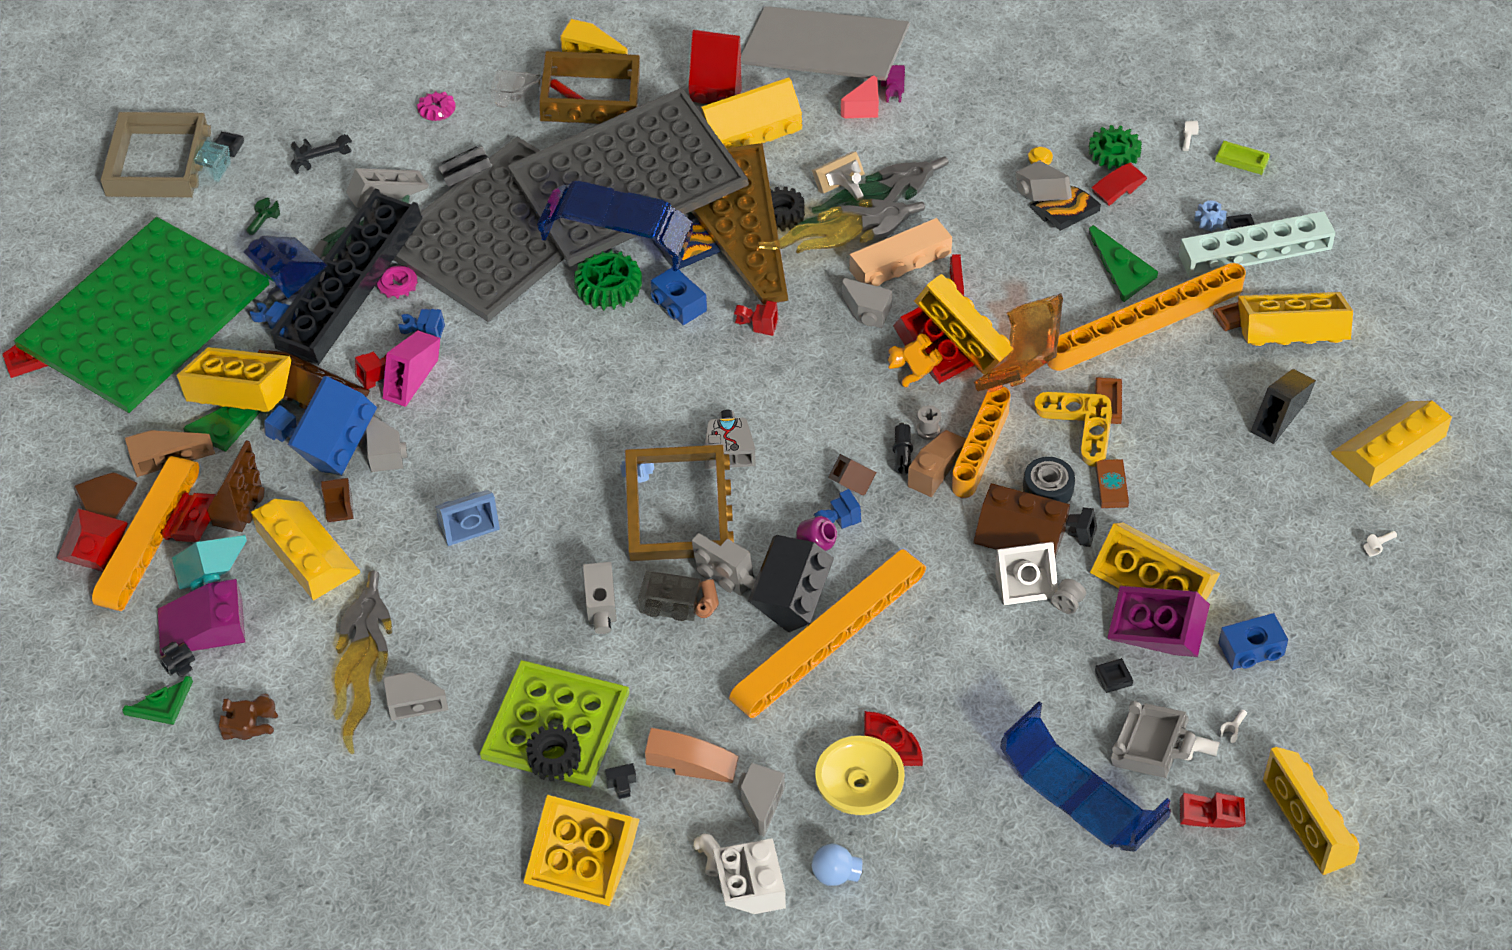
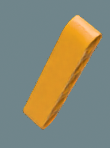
(980, 442)

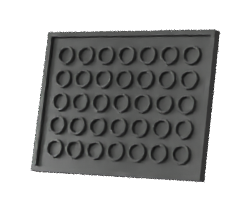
(649, 151)
(482, 239)

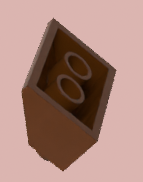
(1020, 519)

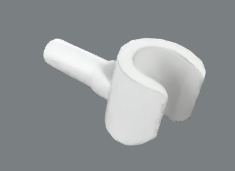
(1191, 128)
(1373, 544)
(1233, 726)

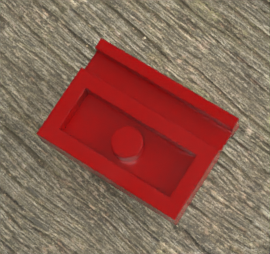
(189, 518)

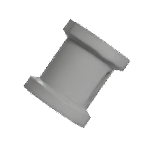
(928, 426)

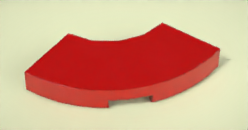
(895, 735)

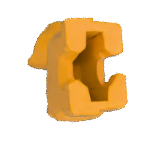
(916, 357)

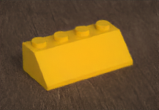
(755, 115)
(1295, 318)
(963, 324)
(235, 379)
(1394, 440)
(303, 546)
(1144, 562)
(1309, 811)

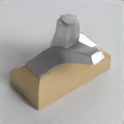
(844, 172)

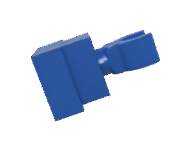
(271, 315)
(428, 322)
(280, 424)
(843, 510)

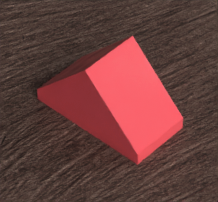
(861, 101)

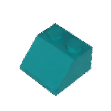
(206, 561)

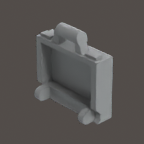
(1152, 739)

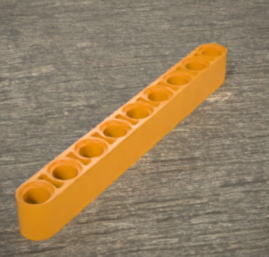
(1148, 315)
(826, 633)

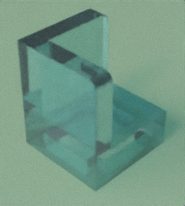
(215, 157)

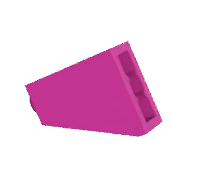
(409, 366)

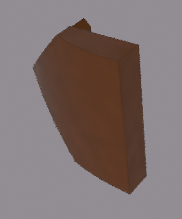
(105, 494)

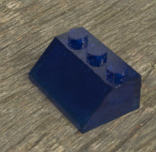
(284, 262)

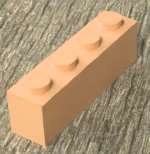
(901, 253)

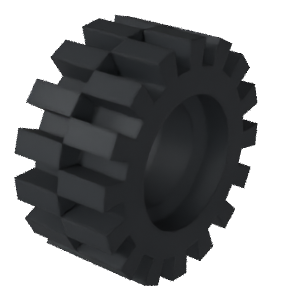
(788, 199)
(551, 738)

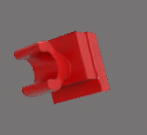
(763, 318)
(369, 369)

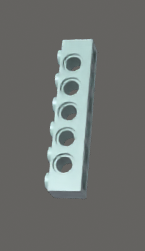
(1257, 243)

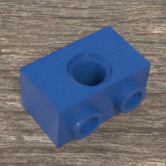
(678, 296)
(1265, 633)

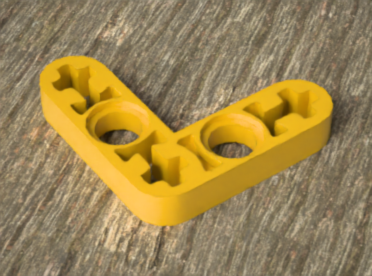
(1086, 413)

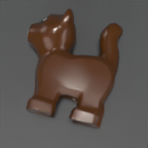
(242, 717)

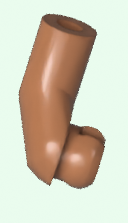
(709, 601)

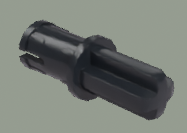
(902, 448)

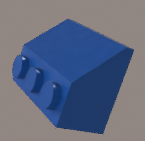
(332, 426)

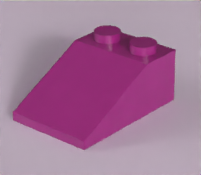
(204, 617)
(1159, 620)

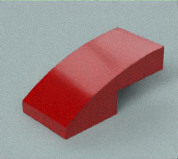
(1115, 184)
(1217, 812)

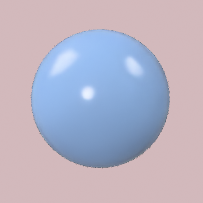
(835, 865)

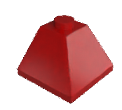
(92, 540)

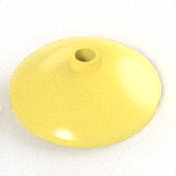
(864, 762)

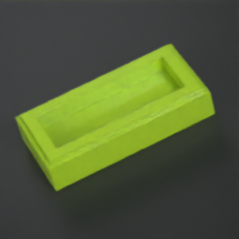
(1242, 157)

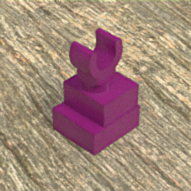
(895, 82)

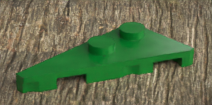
(1125, 268)
(223, 425)

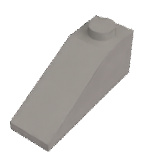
(389, 182)

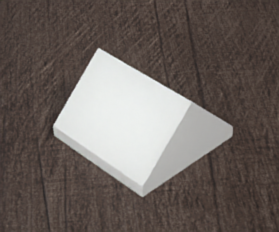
(1026, 573)

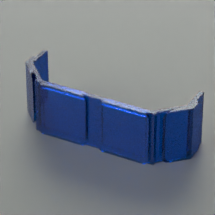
(619, 212)
(1076, 787)

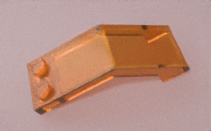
(1034, 341)

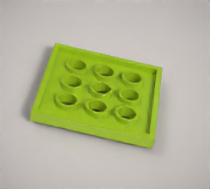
(556, 683)

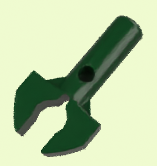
(264, 213)

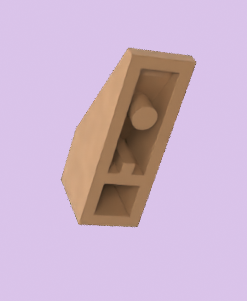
(153, 448)
(934, 462)

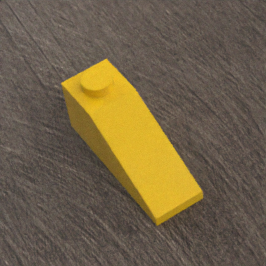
(588, 38)

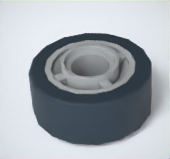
(1049, 479)

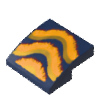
(699, 246)

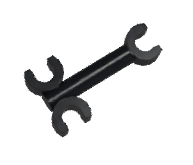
(306, 151)

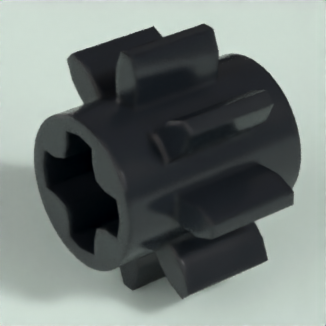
(177, 659)

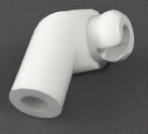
(1204, 746)
(706, 844)

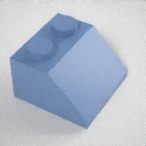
(468, 517)

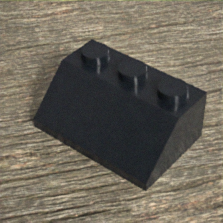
(791, 581)

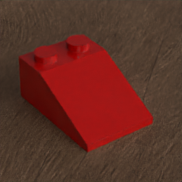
(714, 67)
(917, 323)

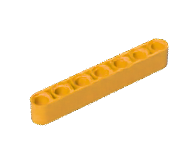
(144, 534)

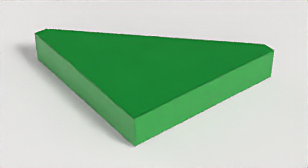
(162, 704)

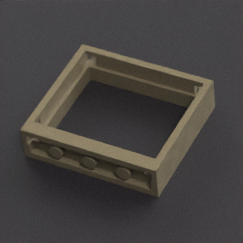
(153, 123)

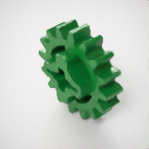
(1114, 147)

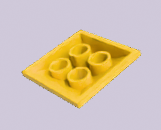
(580, 850)

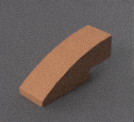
(690, 756)

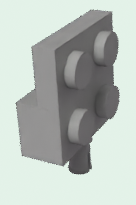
(724, 563)

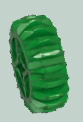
(608, 280)

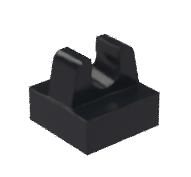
(1083, 526)
(621, 778)

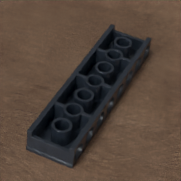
(348, 279)

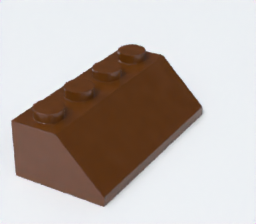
(305, 379)

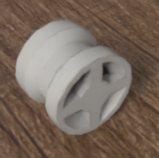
(1068, 596)

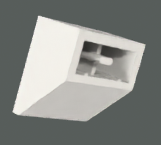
(751, 876)

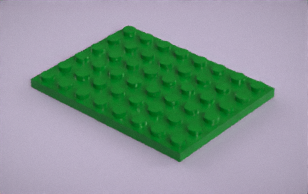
(142, 314)

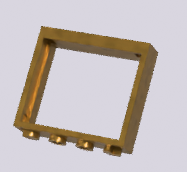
(587, 66)
(673, 550)

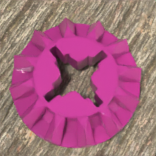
(434, 112)
(401, 275)

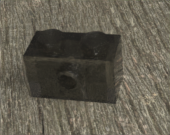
(669, 596)

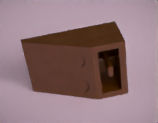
(237, 493)

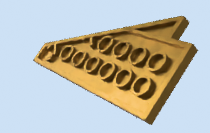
(743, 221)

